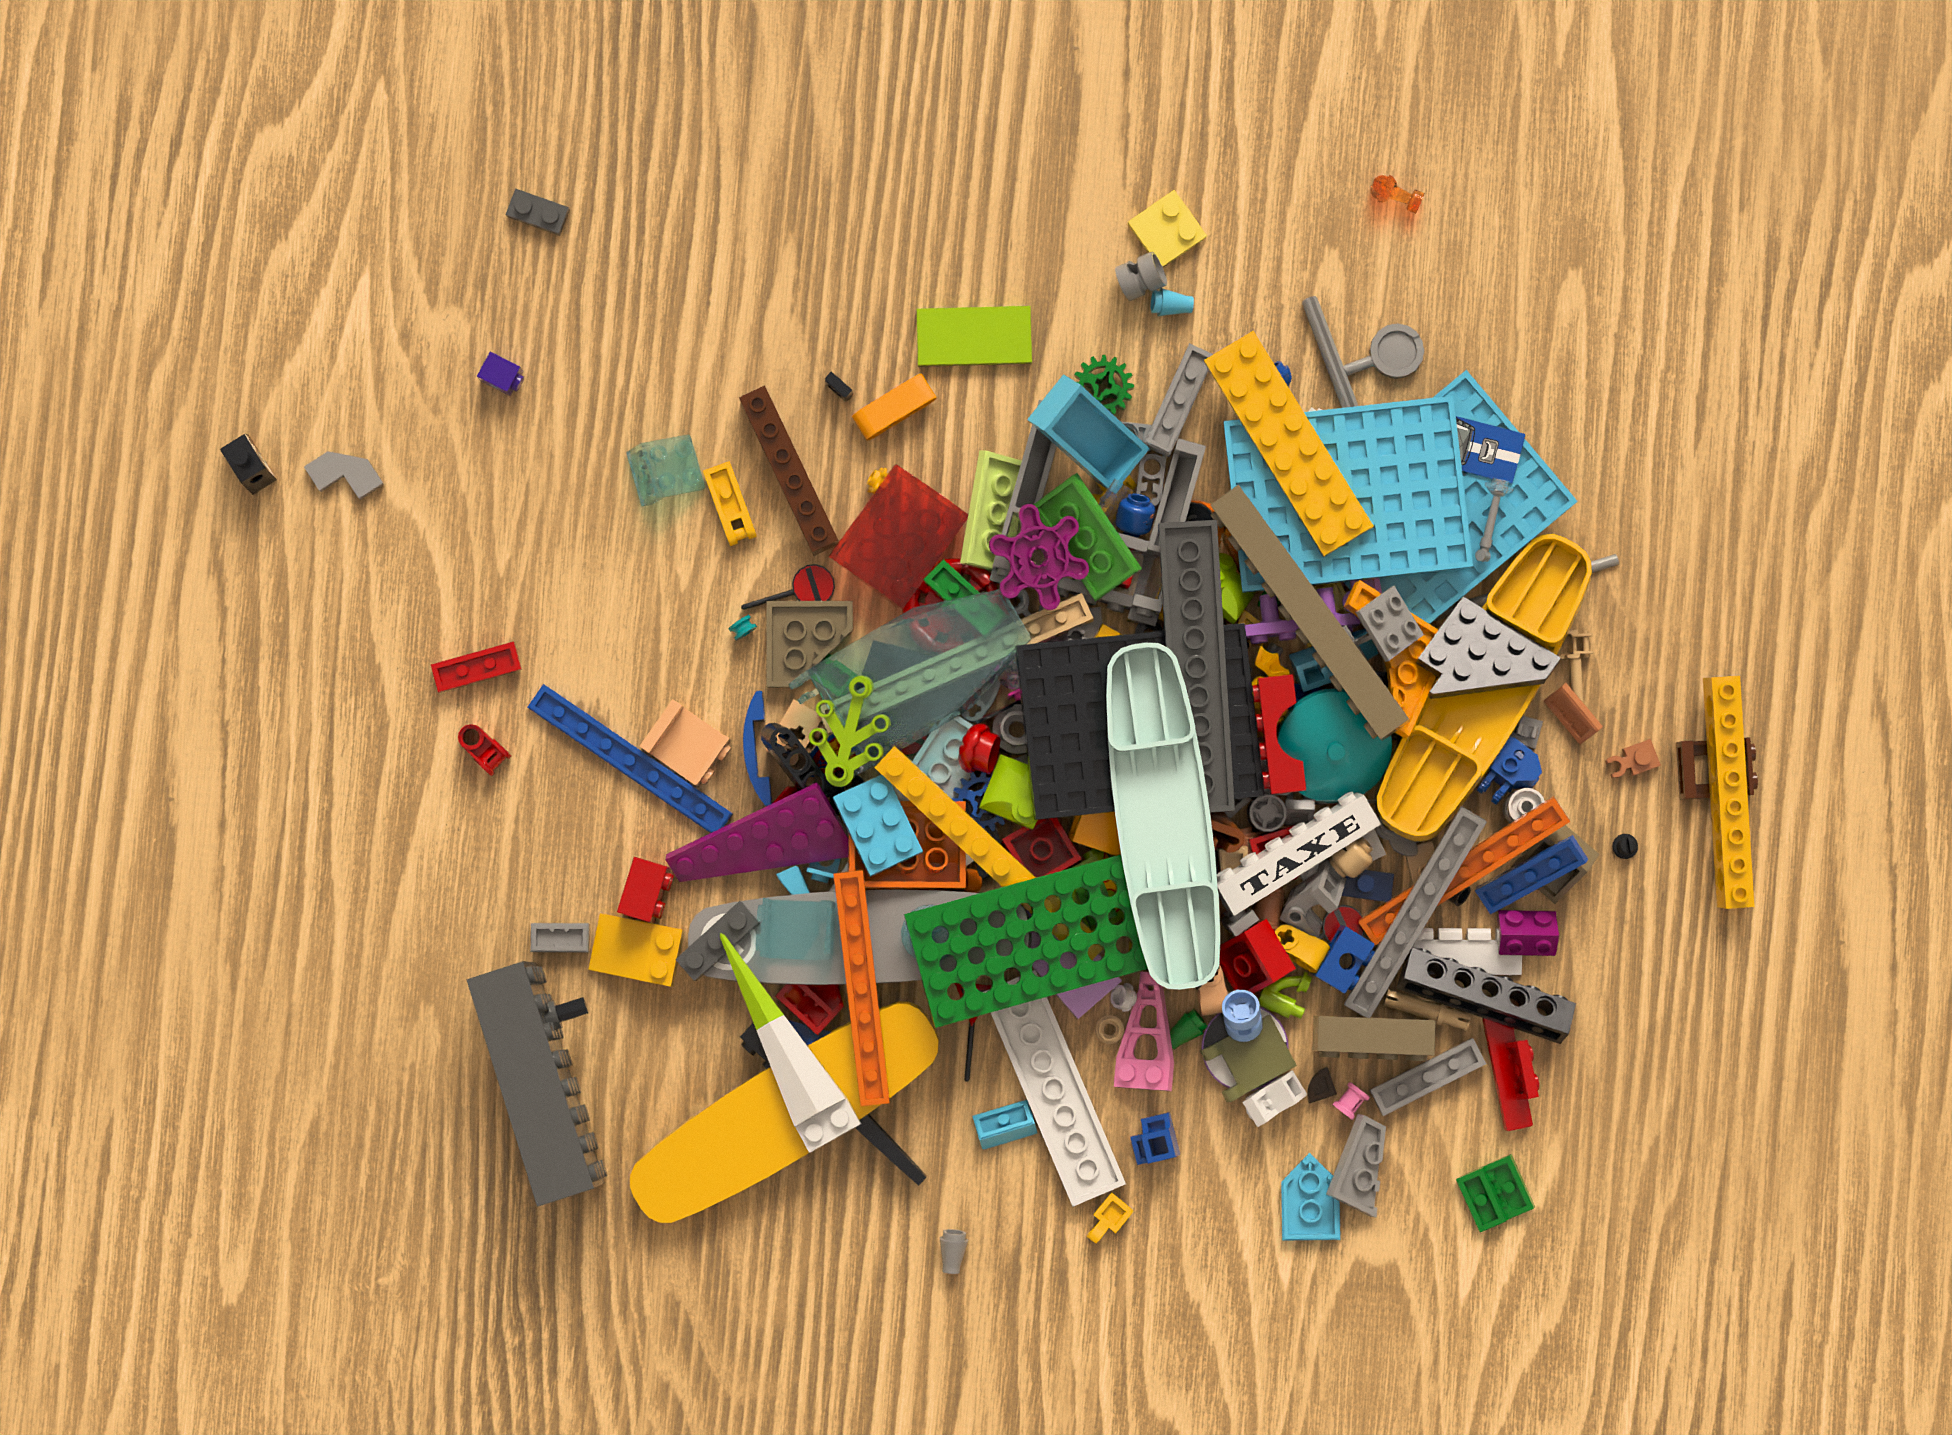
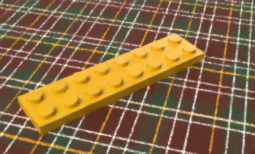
(1288, 443)

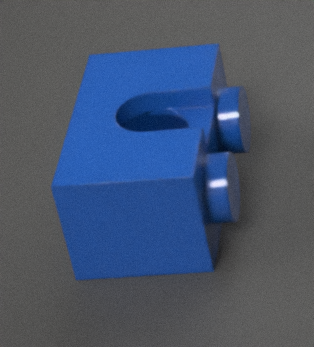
(1344, 942)

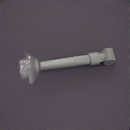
(1498, 489)

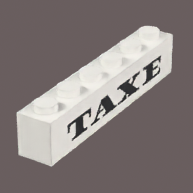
(1295, 853)

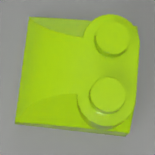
(1231, 589)
(1010, 793)

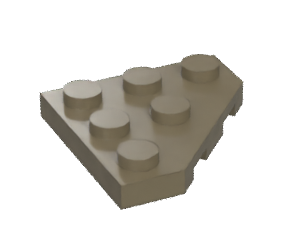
(802, 636)

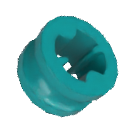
(742, 627)

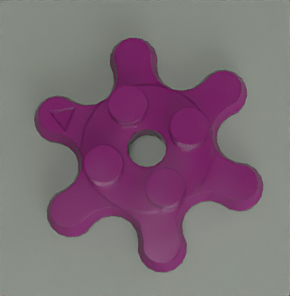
(1057, 558)

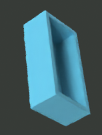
(1088, 432)

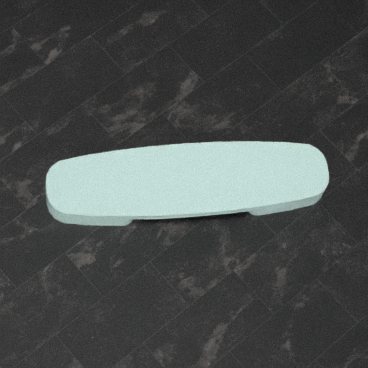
(1163, 816)

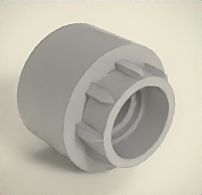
(1001, 725)

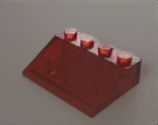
(898, 536)

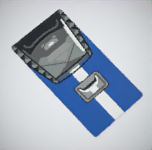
(1489, 449)

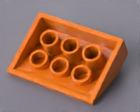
(937, 868)

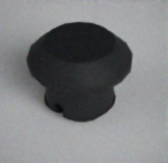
(1625, 846)

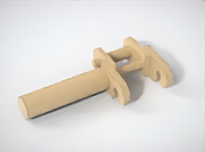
(1575, 661)

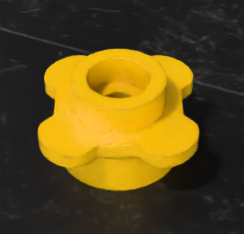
(876, 479)

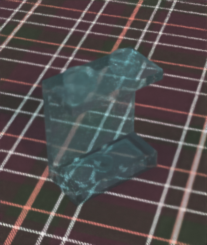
(796, 929)

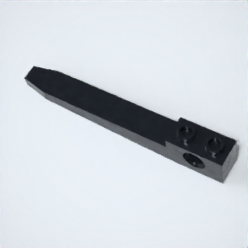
(869, 1127)

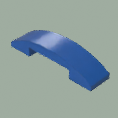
(755, 713)

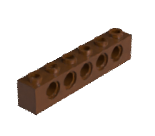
(789, 470)

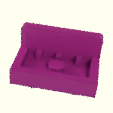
(1527, 933)

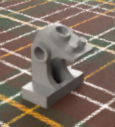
(1321, 889)

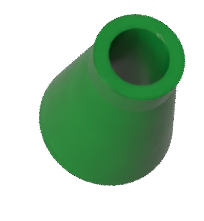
(1187, 1028)

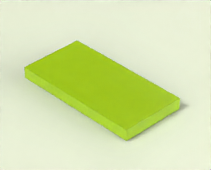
(974, 336)

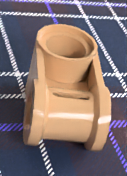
(1212, 994)

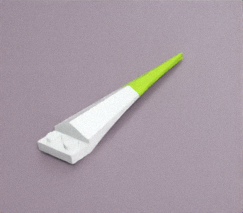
(810, 1094)

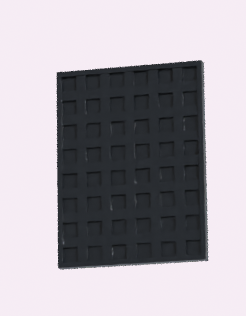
(1068, 728)

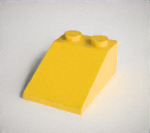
(636, 950)

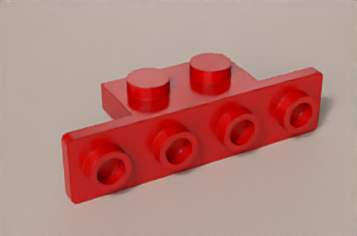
(1512, 1074)

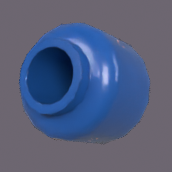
(1135, 515)

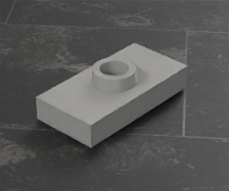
(560, 937)

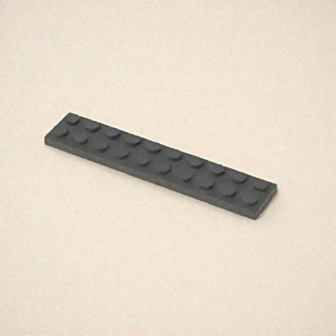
(1197, 639)

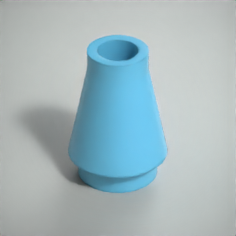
(1168, 302)

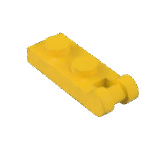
(729, 502)

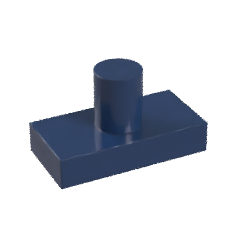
(1370, 886)

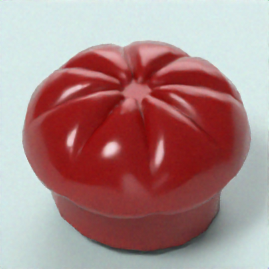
(979, 749)

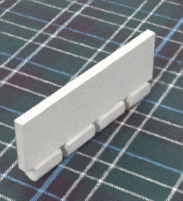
(1473, 952)

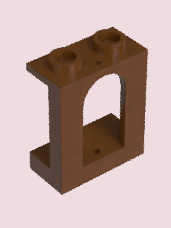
(1686, 769)

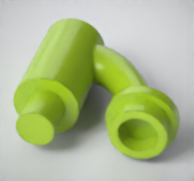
(1280, 1003)

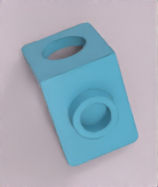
(823, 873)

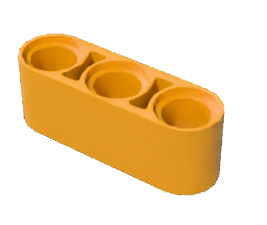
(894, 407)

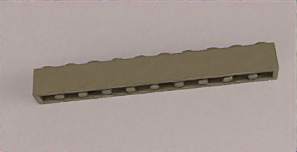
(1310, 613)

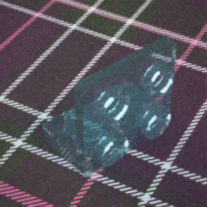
(665, 469)

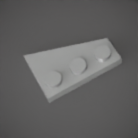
(1357, 1169)

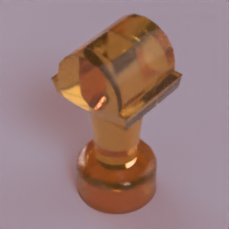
(1386, 188)

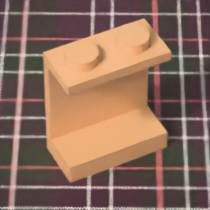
(686, 744)

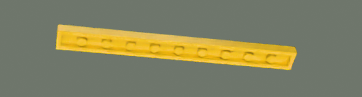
(964, 831)

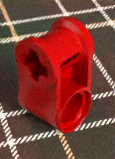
(484, 749)

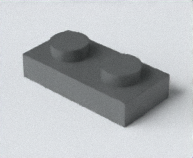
(537, 212)

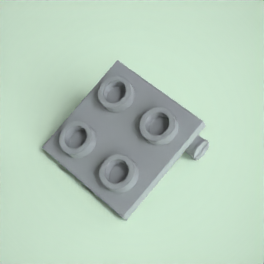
(1387, 624)

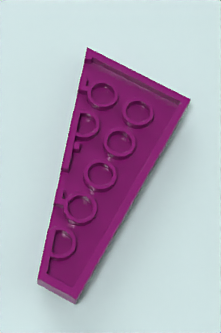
(782, 834)

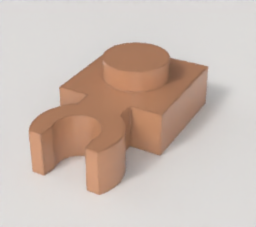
(1637, 758)

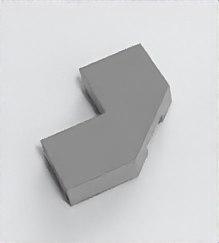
(334, 466)

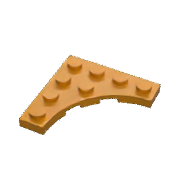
(1406, 679)

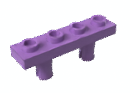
(1274, 627)

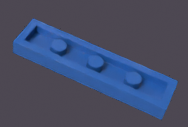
(1531, 874)

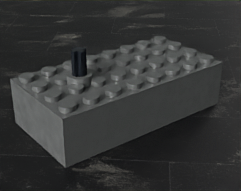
(535, 1079)

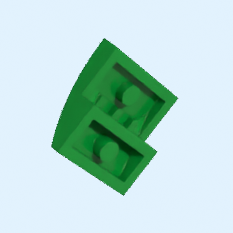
(1495, 1193)

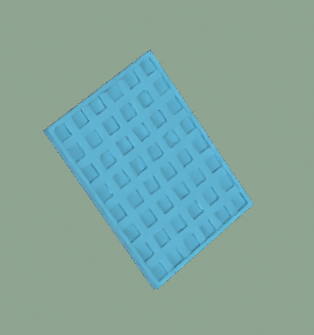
(1402, 470)
(1521, 515)

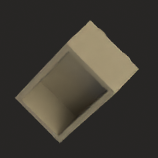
(1373, 1035)

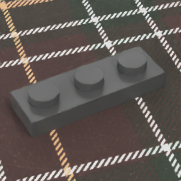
(709, 948)

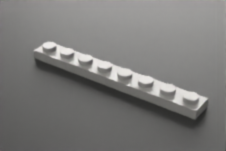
(1415, 912)

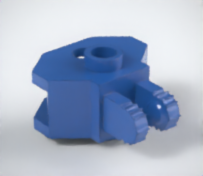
(1510, 771)

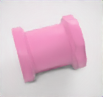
(1351, 1100)

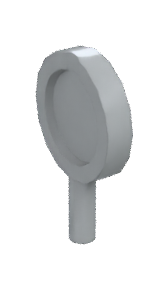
(1393, 352)

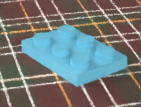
(877, 825)

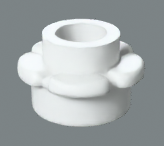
(1123, 997)

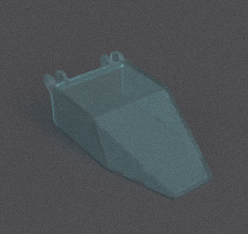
(922, 667)

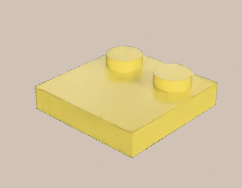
(1167, 228)

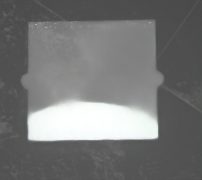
(1110, 501)

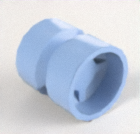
(1242, 1015)

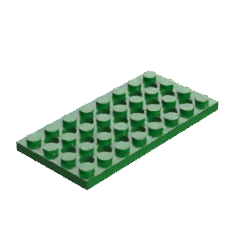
(1006, 900)

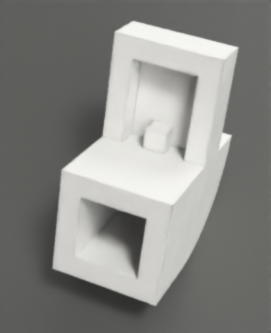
(1274, 1098)

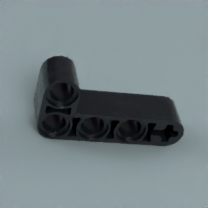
(805, 765)

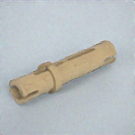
(1427, 1010)

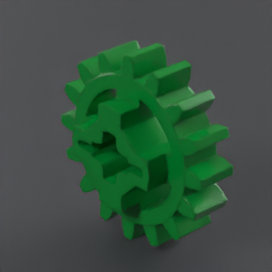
(1115, 391)

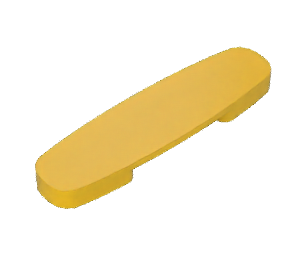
(1465, 733)
(750, 1128)

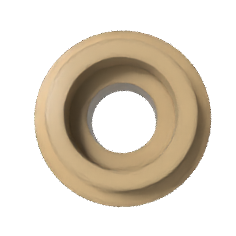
(1119, 1029)

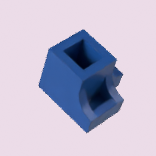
(1157, 1140)

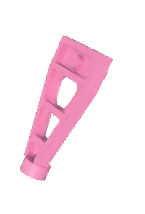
(1140, 1073)

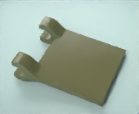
(1252, 1061)

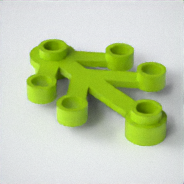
(848, 736)

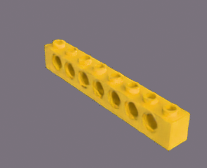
(1728, 792)

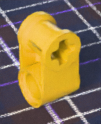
(1305, 949)

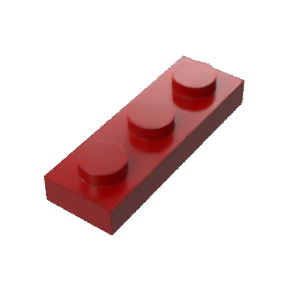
(476, 667)

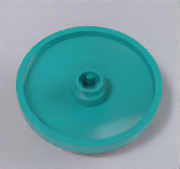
(1333, 746)

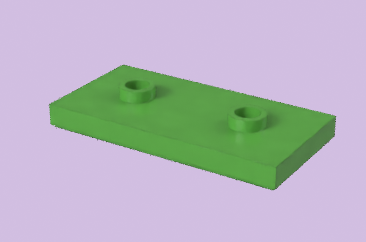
(1096, 539)

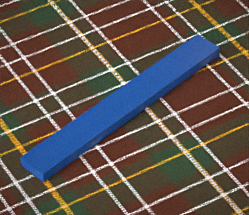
(629, 760)

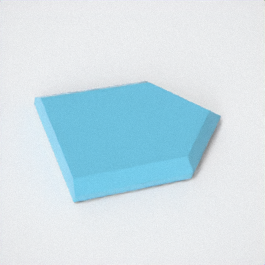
(1306, 1207)

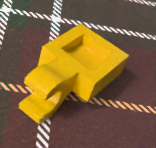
(1111, 1216)

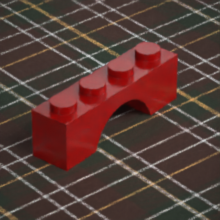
(1283, 772)

